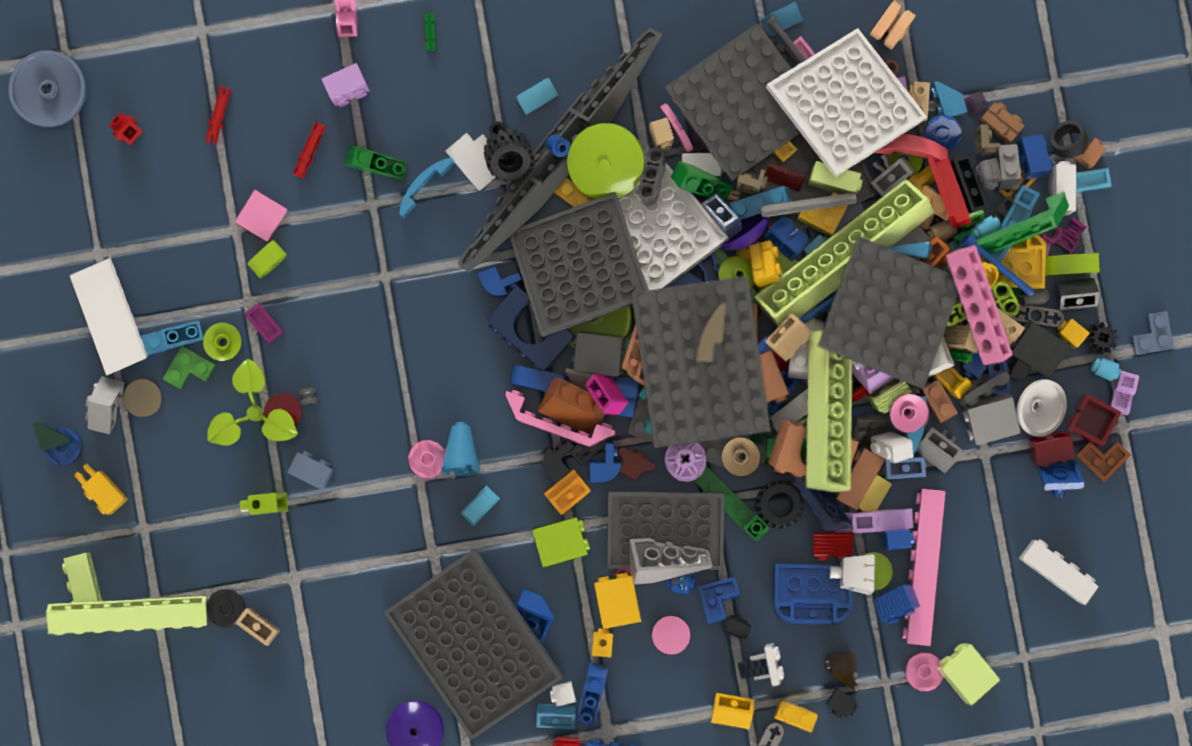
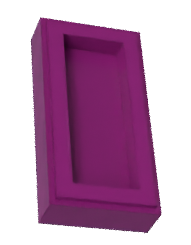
(264, 323)

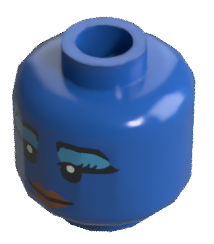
(682, 584)

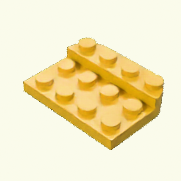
(1026, 261)

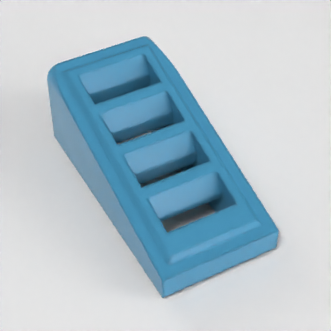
(917, 250)

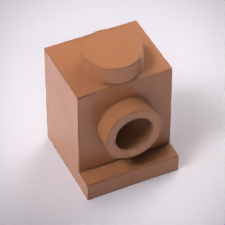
(1091, 154)

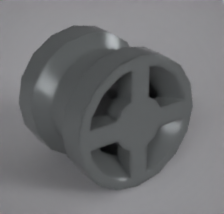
(308, 396)

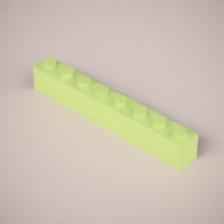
(126, 615)

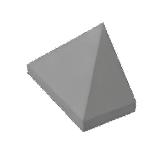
(578, 378)

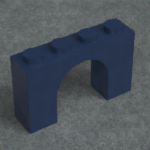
(505, 321)

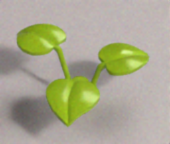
(278, 426)

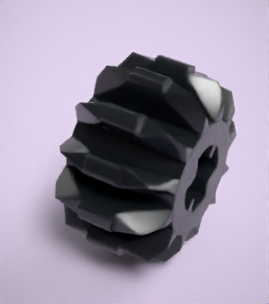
(1098, 345)

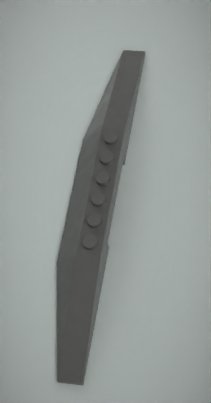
(531, 192)

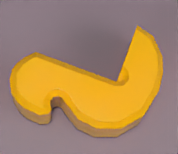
(954, 382)

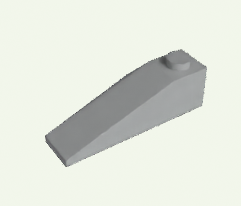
(661, 561)

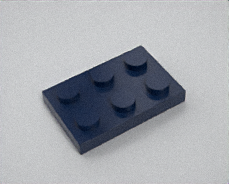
(825, 507)

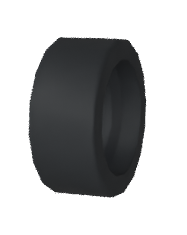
(1066, 128)

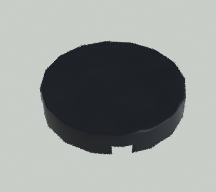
(225, 607)

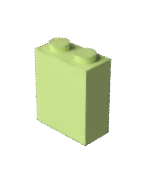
(842, 184)
(968, 673)

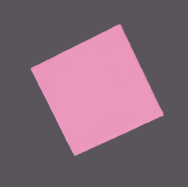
(261, 216)

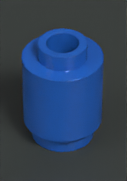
(558, 145)

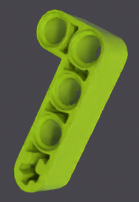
(1000, 298)

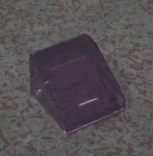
(975, 104)

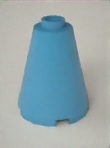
(460, 452)

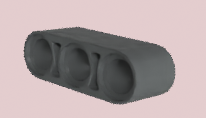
(652, 185)

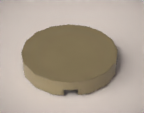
(142, 398)

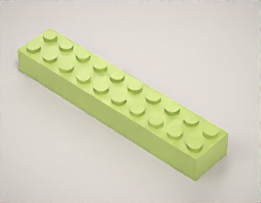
(823, 268)

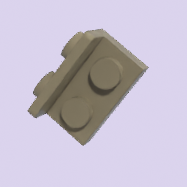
(982, 137)
(748, 184)

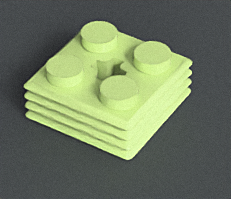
(886, 395)

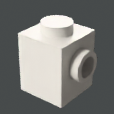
(563, 693)

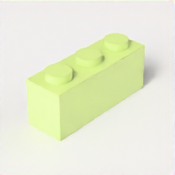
(82, 578)

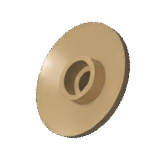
(732, 460)

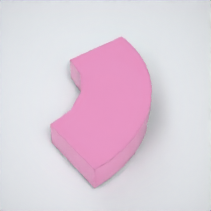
(676, 127)

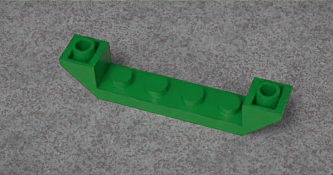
(1025, 229)
(732, 504)

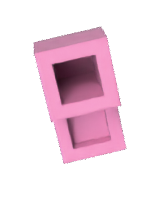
(346, 18)

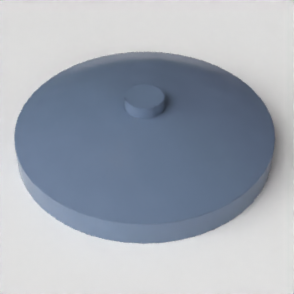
(47, 88)

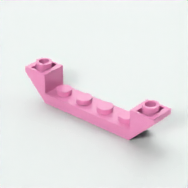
(600, 434)

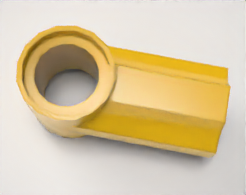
(922, 179)

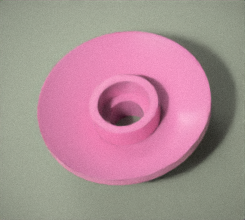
(916, 417)

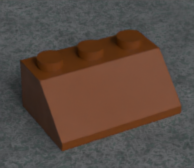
(571, 406)

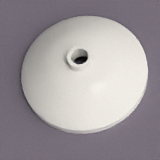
(1048, 408)

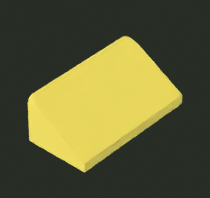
(875, 494)

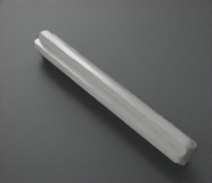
(808, 204)

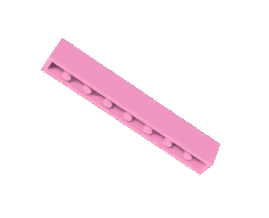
(924, 564)

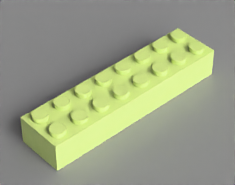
(828, 419)

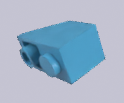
(948, 100)

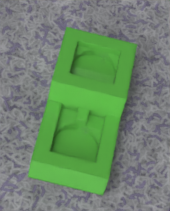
(975, 218)

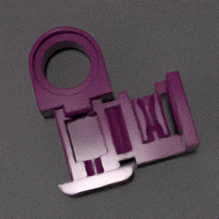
(1067, 239)

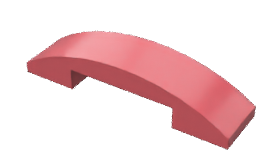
(915, 146)

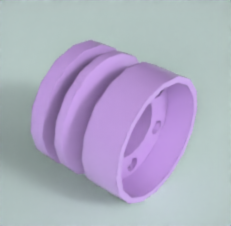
(686, 471)

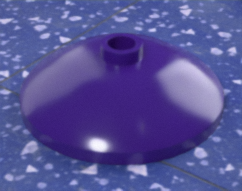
(750, 233)
(418, 716)

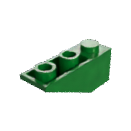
(375, 163)
(700, 182)

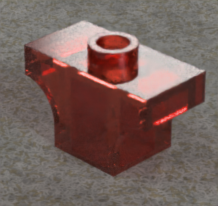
(634, 463)

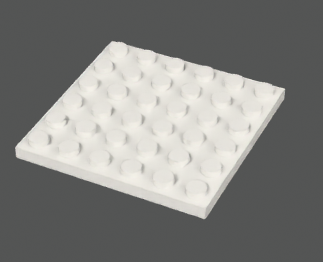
(846, 102)
(670, 233)

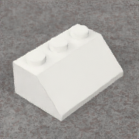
(799, 362)

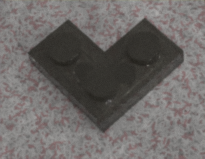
(867, 424)

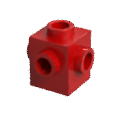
(125, 128)

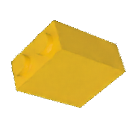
(617, 601)

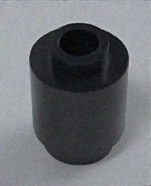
(736, 626)

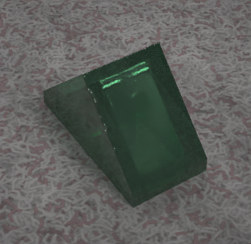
(50, 438)

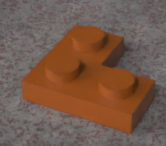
(1103, 464)

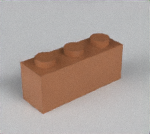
(862, 475)

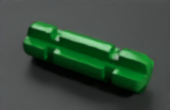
(429, 19)
(961, 356)

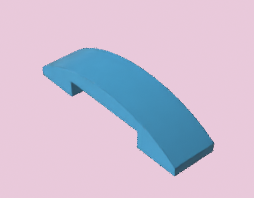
(440, 167)
(1020, 210)

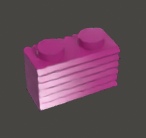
(606, 394)

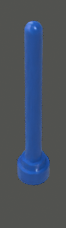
(969, 240)

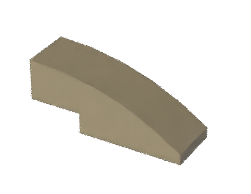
(711, 334)

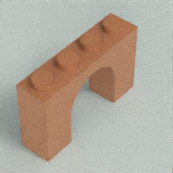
(773, 380)
(787, 448)

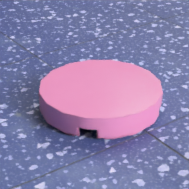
(426, 459)
(671, 635)
(922, 671)

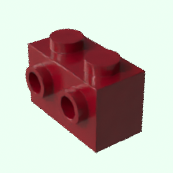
(1051, 449)

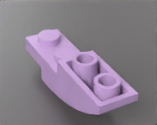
(879, 520)

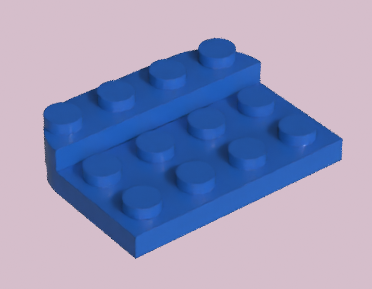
(809, 595)

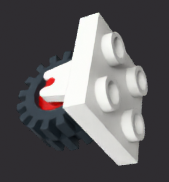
(763, 666)

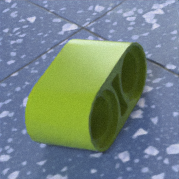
(267, 259)

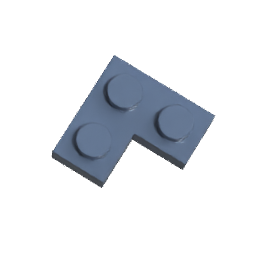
(1158, 338)

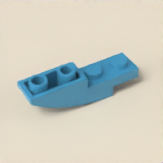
(172, 337)

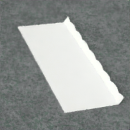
(108, 316)

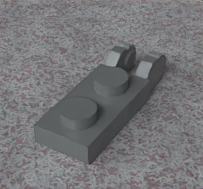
(986, 389)

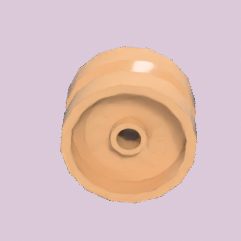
(893, 25)

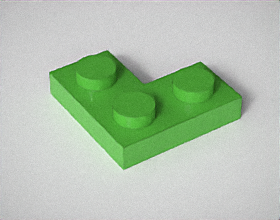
(186, 363)

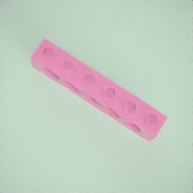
(979, 305)

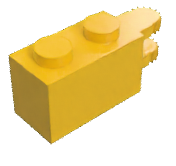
(101, 490)

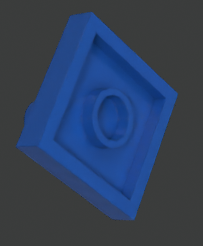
(1061, 477)

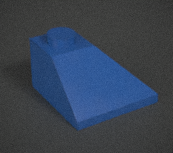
(535, 613)

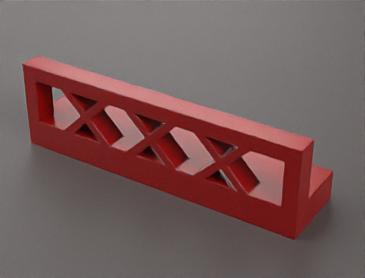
(949, 192)

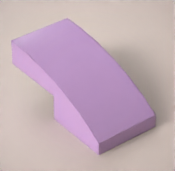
(1124, 391)

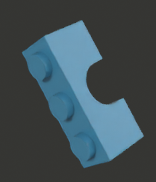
(751, 206)

